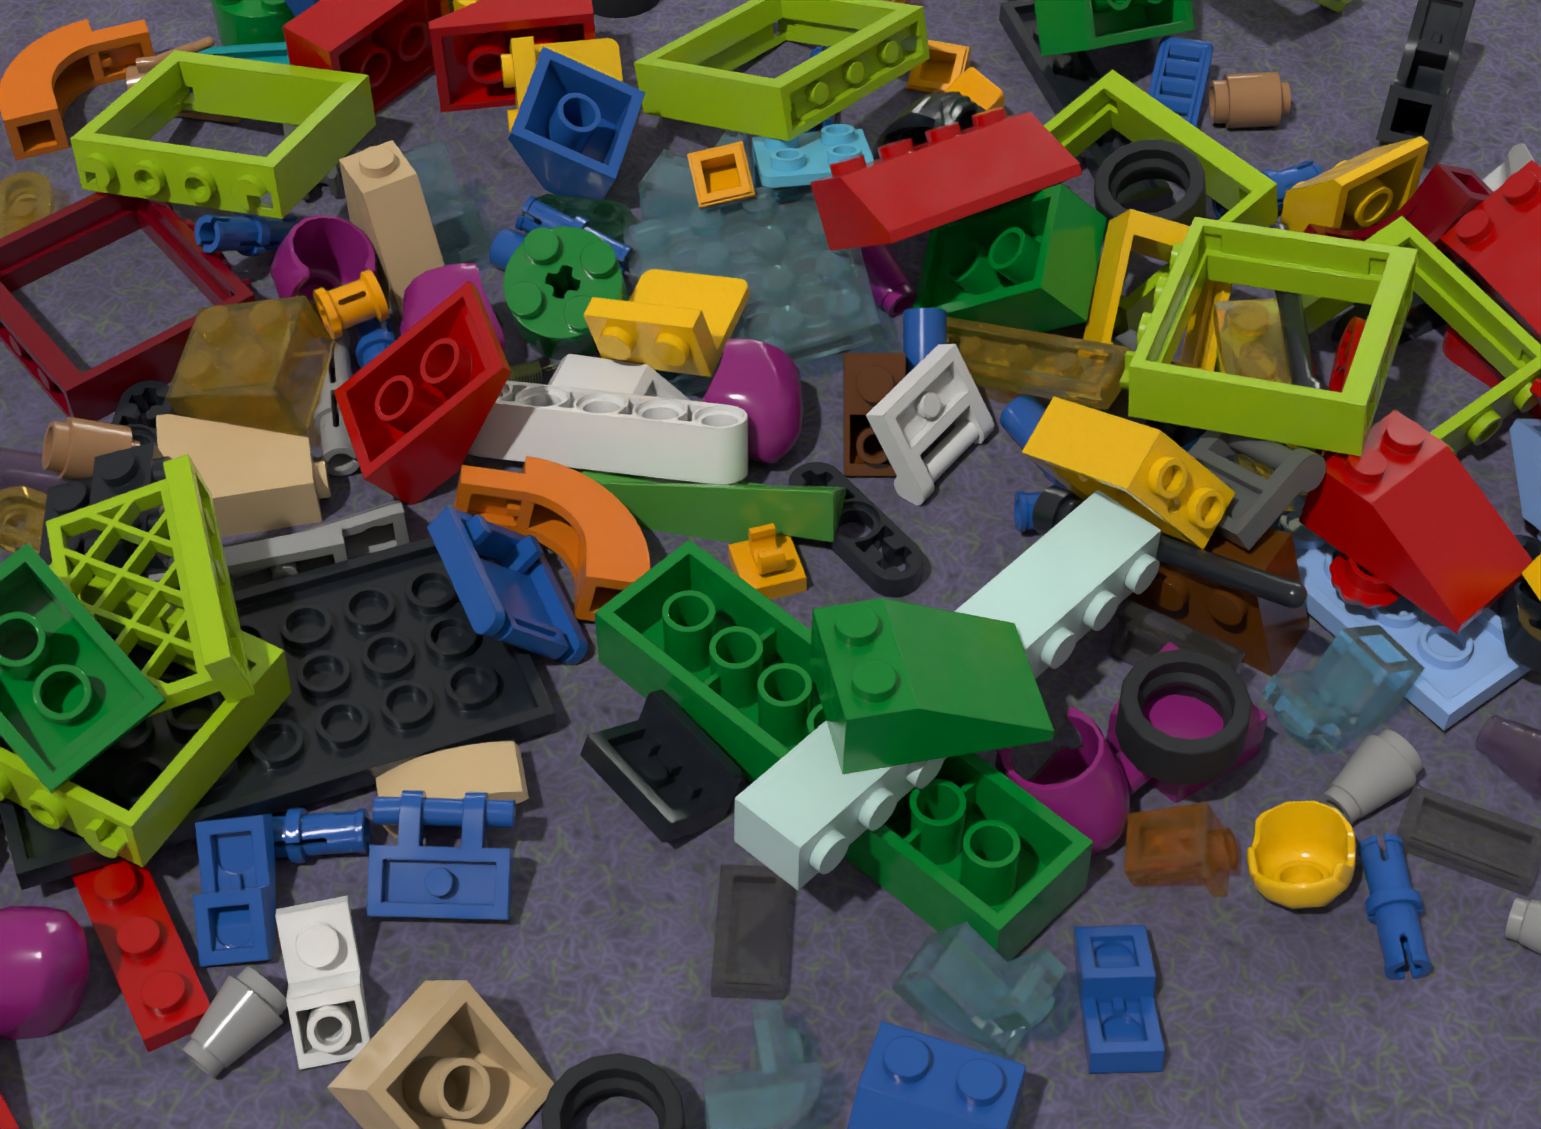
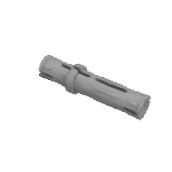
(335, 441)

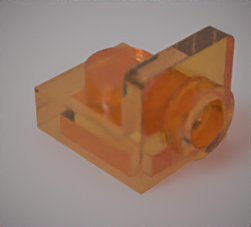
(1180, 846)

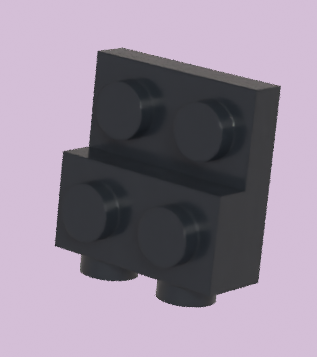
(112, 476)

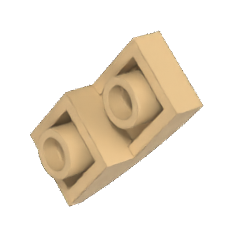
(458, 770)

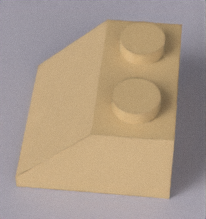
(442, 1067)

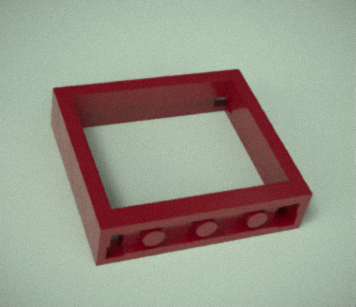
(79, 232)

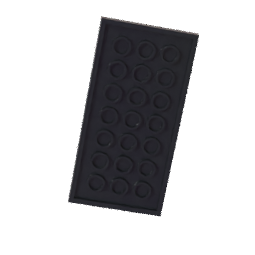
(375, 677)

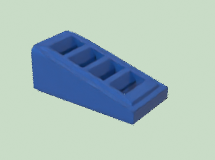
(1182, 75)

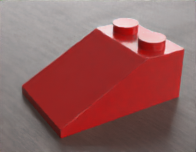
(368, 38)
(473, 38)
(1503, 246)
(425, 398)
(1417, 522)

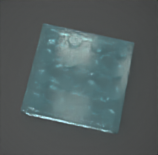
(799, 290)

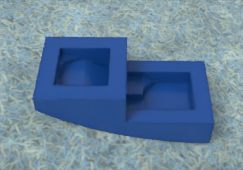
(238, 890)
(1118, 999)

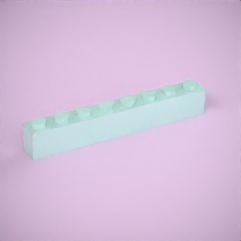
(1060, 588)

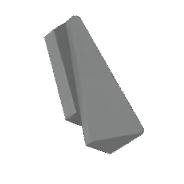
(313, 547)

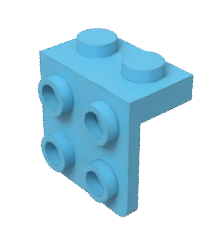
(806, 156)

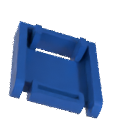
(509, 601)

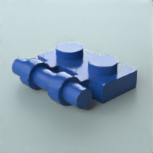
(441, 880)

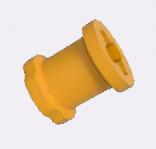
(351, 304)

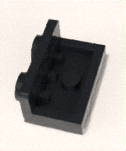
(665, 769)

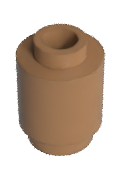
(1249, 100)
(74, 444)

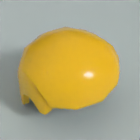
(1302, 854)

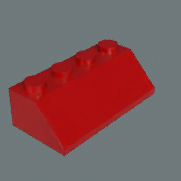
(939, 180)

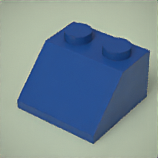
(574, 126)
(934, 1085)

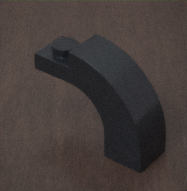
(1426, 71)

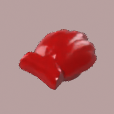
(1360, 586)

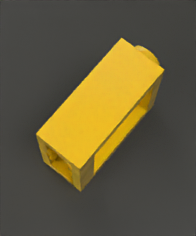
(1153, 238)
(1132, 466)

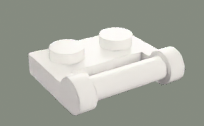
(920, 411)

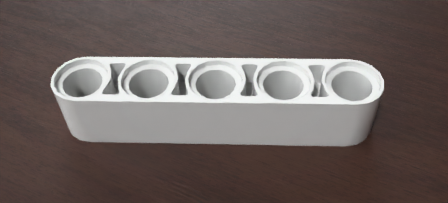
(617, 433)

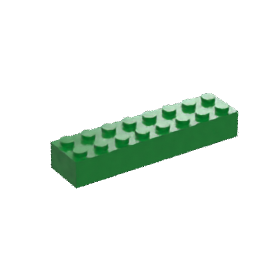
(742, 671)

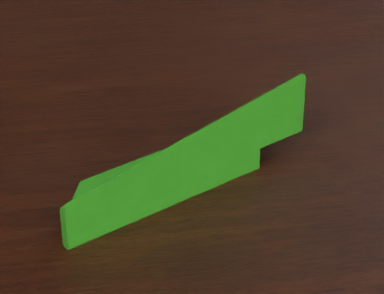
(725, 510)

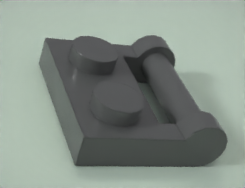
(1256, 499)

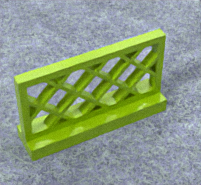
(198, 568)

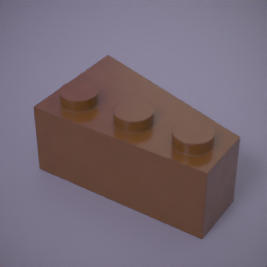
(1232, 616)

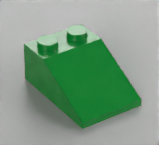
(1016, 262)
(61, 675)
(921, 684)

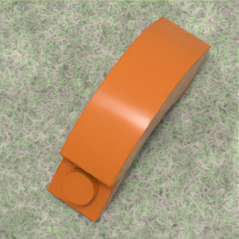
(56, 72)
(567, 515)

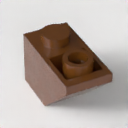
(865, 383)

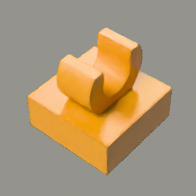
(768, 562)

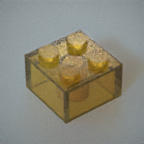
(254, 365)

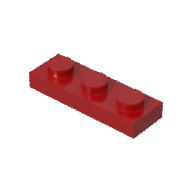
(143, 951)

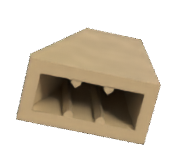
(392, 212)
(253, 474)

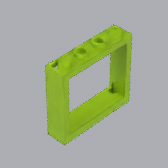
(868, 49)
(328, 106)
(1138, 116)
(1279, 262)
(1475, 319)
(186, 779)

